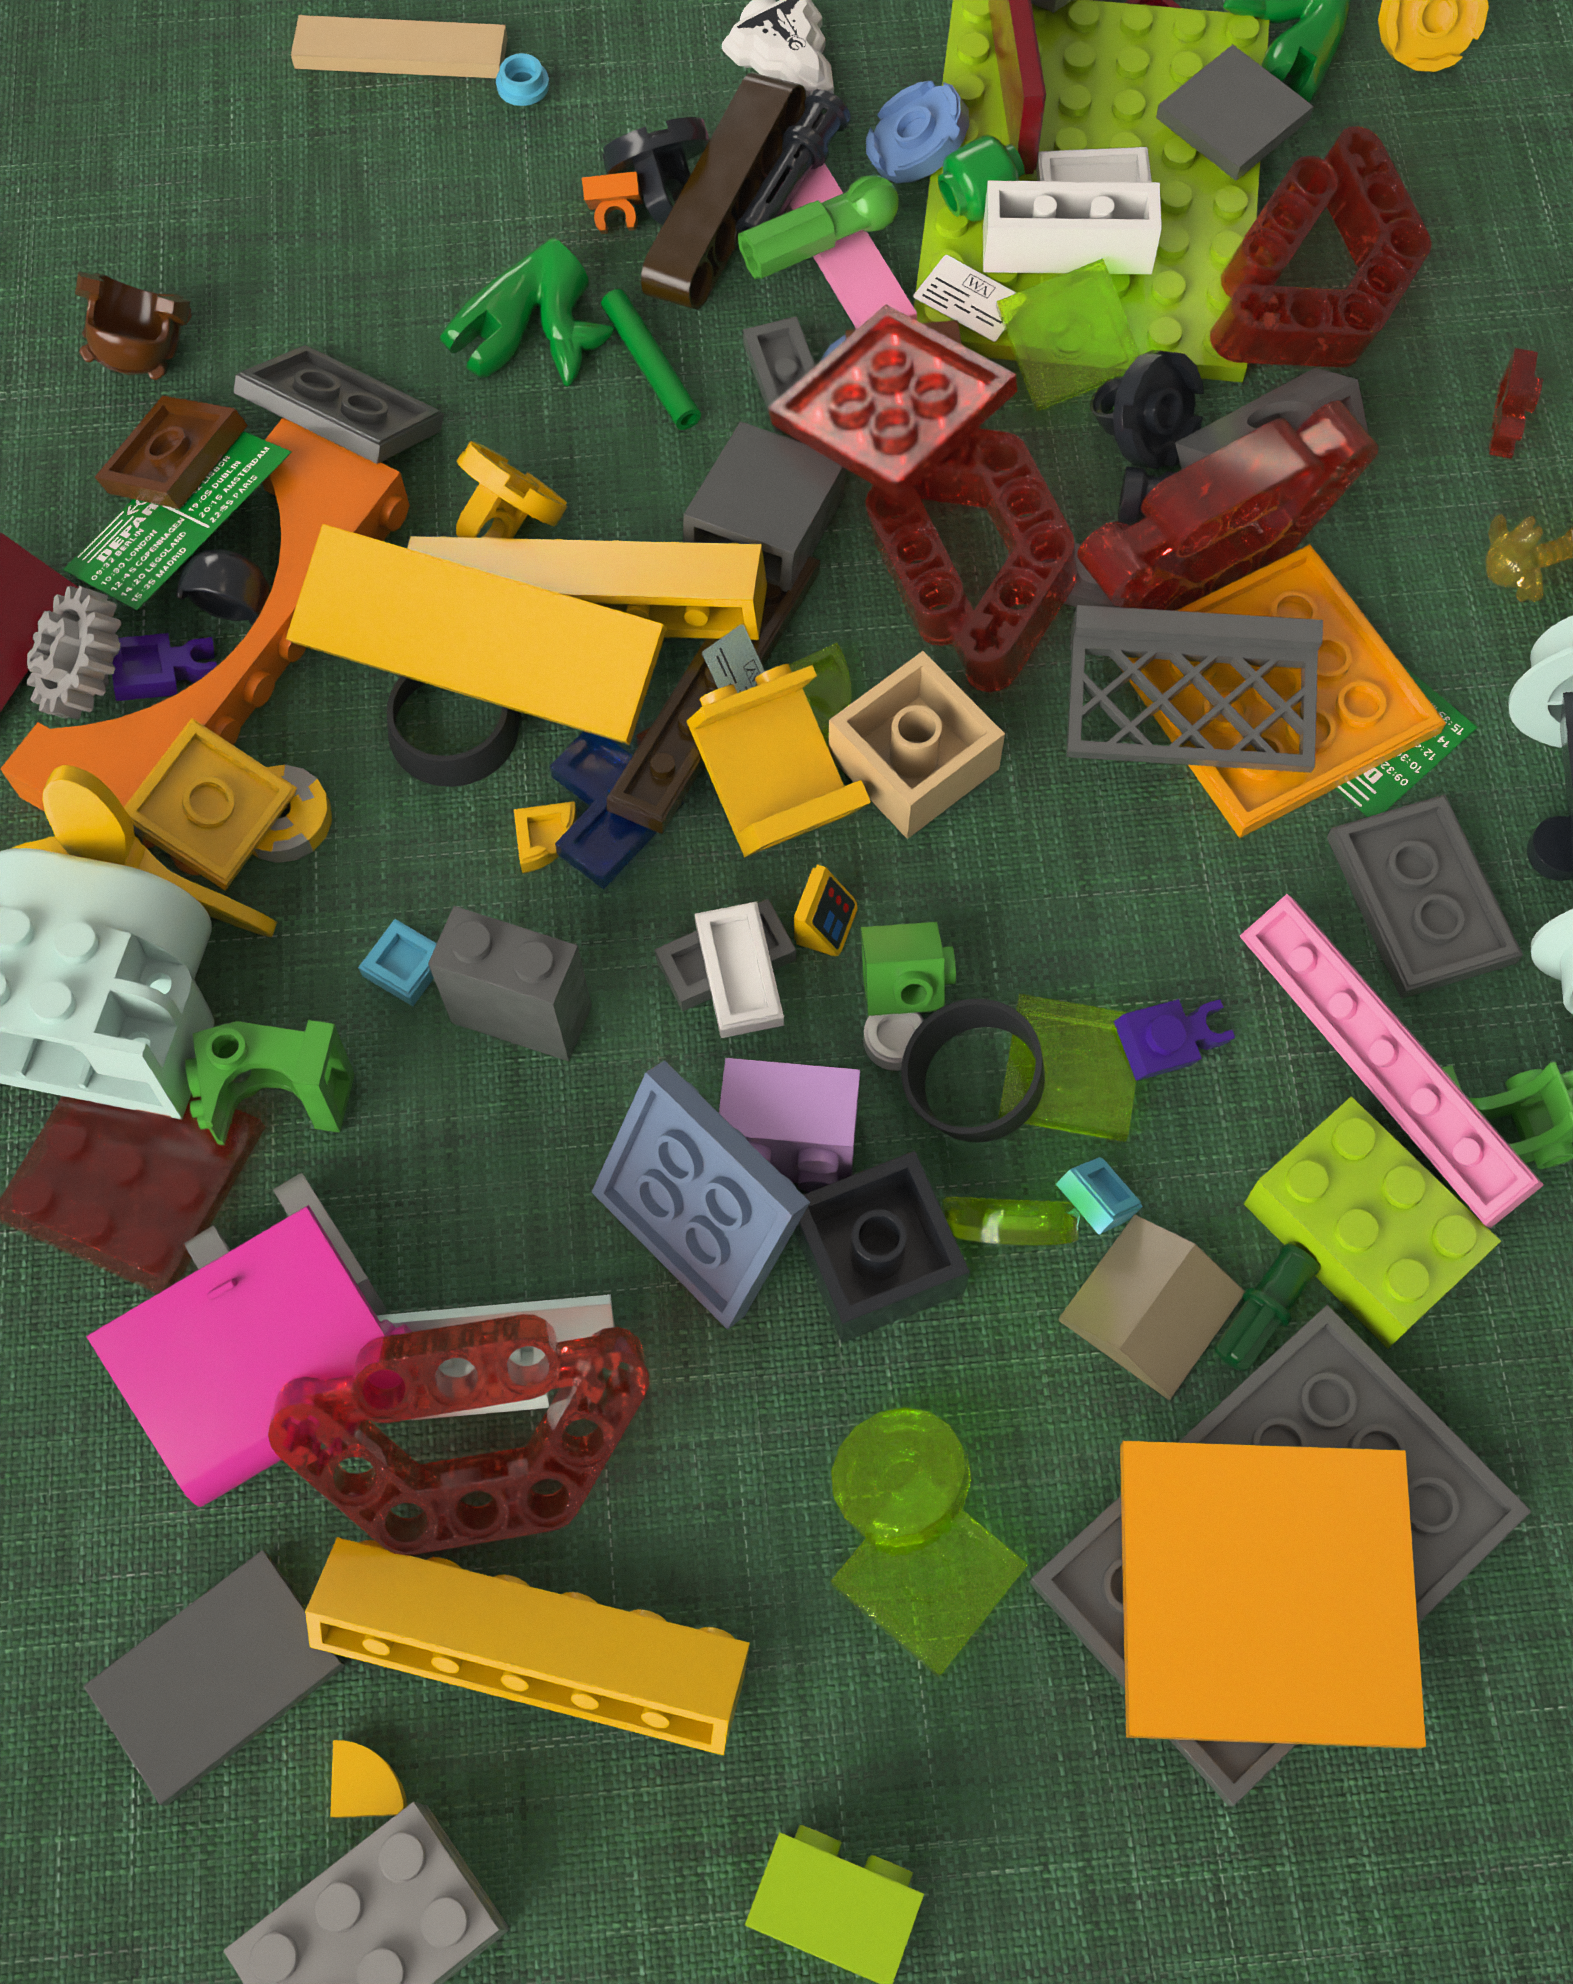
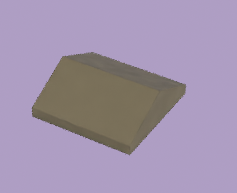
(1153, 1304)

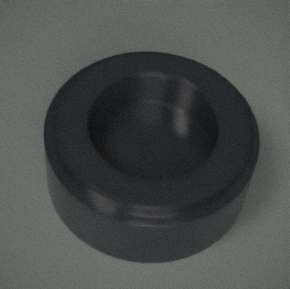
(1551, 849)

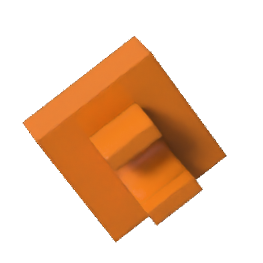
(613, 193)

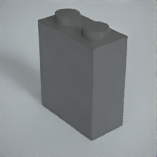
(767, 495)
(511, 983)

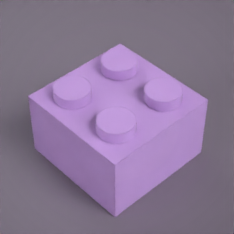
(795, 1116)

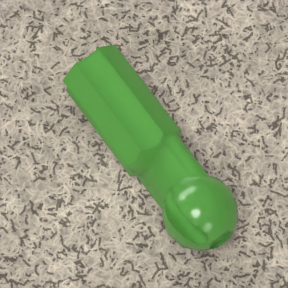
(817, 226)

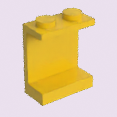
(771, 760)

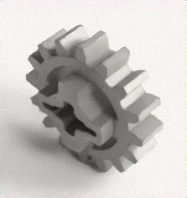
(73, 652)

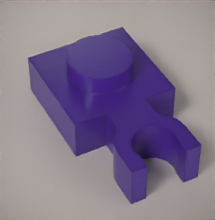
(151, 667)
(1165, 1039)

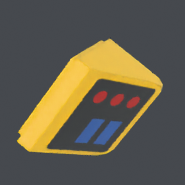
(824, 913)

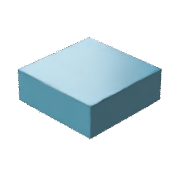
(400, 962)
(1099, 1195)

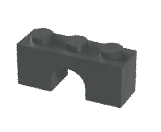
(1291, 401)

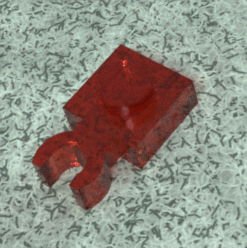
(1516, 393)

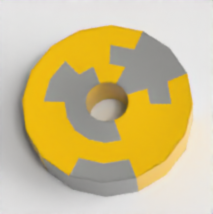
(305, 823)

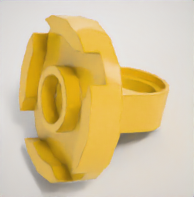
(1430, 32)
(503, 495)

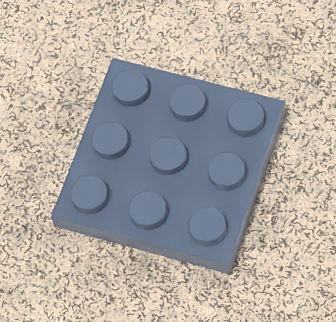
(698, 1195)

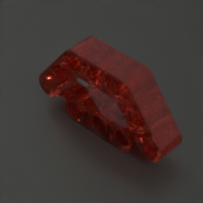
(1320, 324)
(975, 480)
(1230, 512)
(437, 1487)

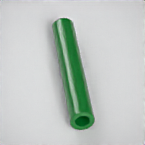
(651, 359)

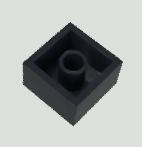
(880, 1247)

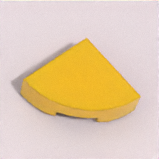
(539, 830)
(363, 1783)

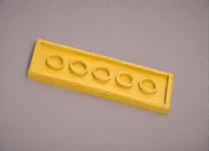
(477, 633)

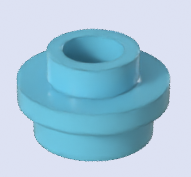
(522, 80)

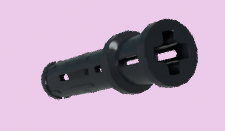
(803, 150)

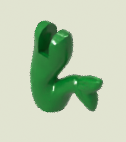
(1305, 47)
(504, 306)

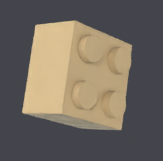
(915, 744)

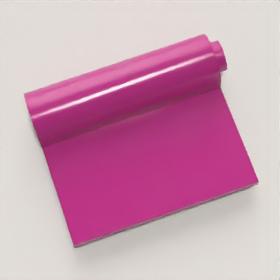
(225, 1340)

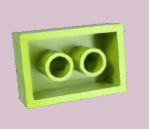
(1371, 1220)

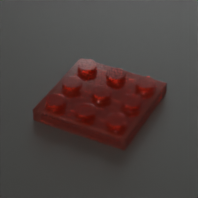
(893, 400)
(126, 1186)

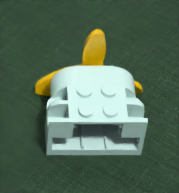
(102, 956)

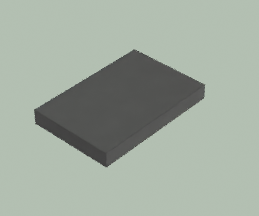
(339, 403)
(1423, 896)
(211, 1678)

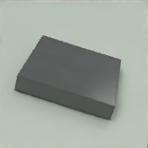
(1234, 112)

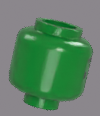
(970, 169)

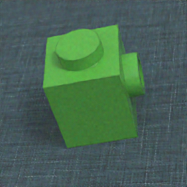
(905, 968)

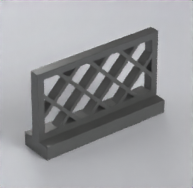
(1203, 639)

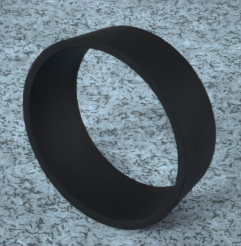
(451, 769)
(943, 1026)

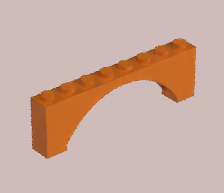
(312, 488)

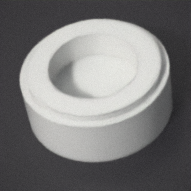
(888, 1036)

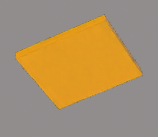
(1363, 705)
(1269, 1595)

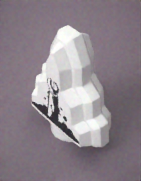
(782, 42)

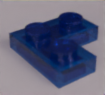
(599, 840)

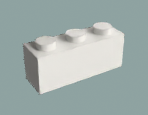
(1071, 225)

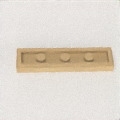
(399, 46)

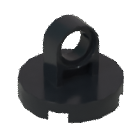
(658, 160)
(1151, 407)

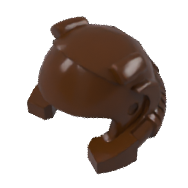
(130, 327)

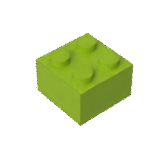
(836, 1907)

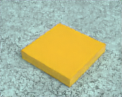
(208, 803)

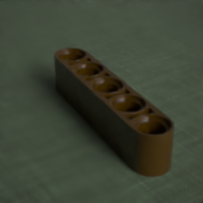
(725, 180)

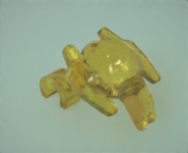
(1517, 561)

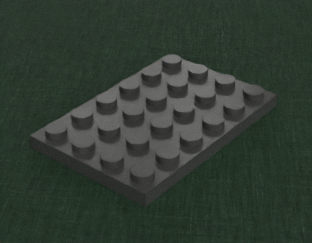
(1311, 1393)

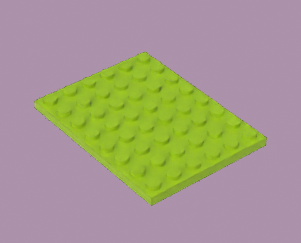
(1103, 89)

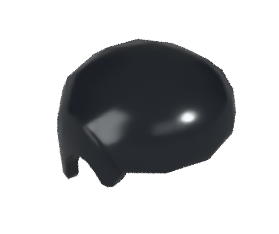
(224, 585)

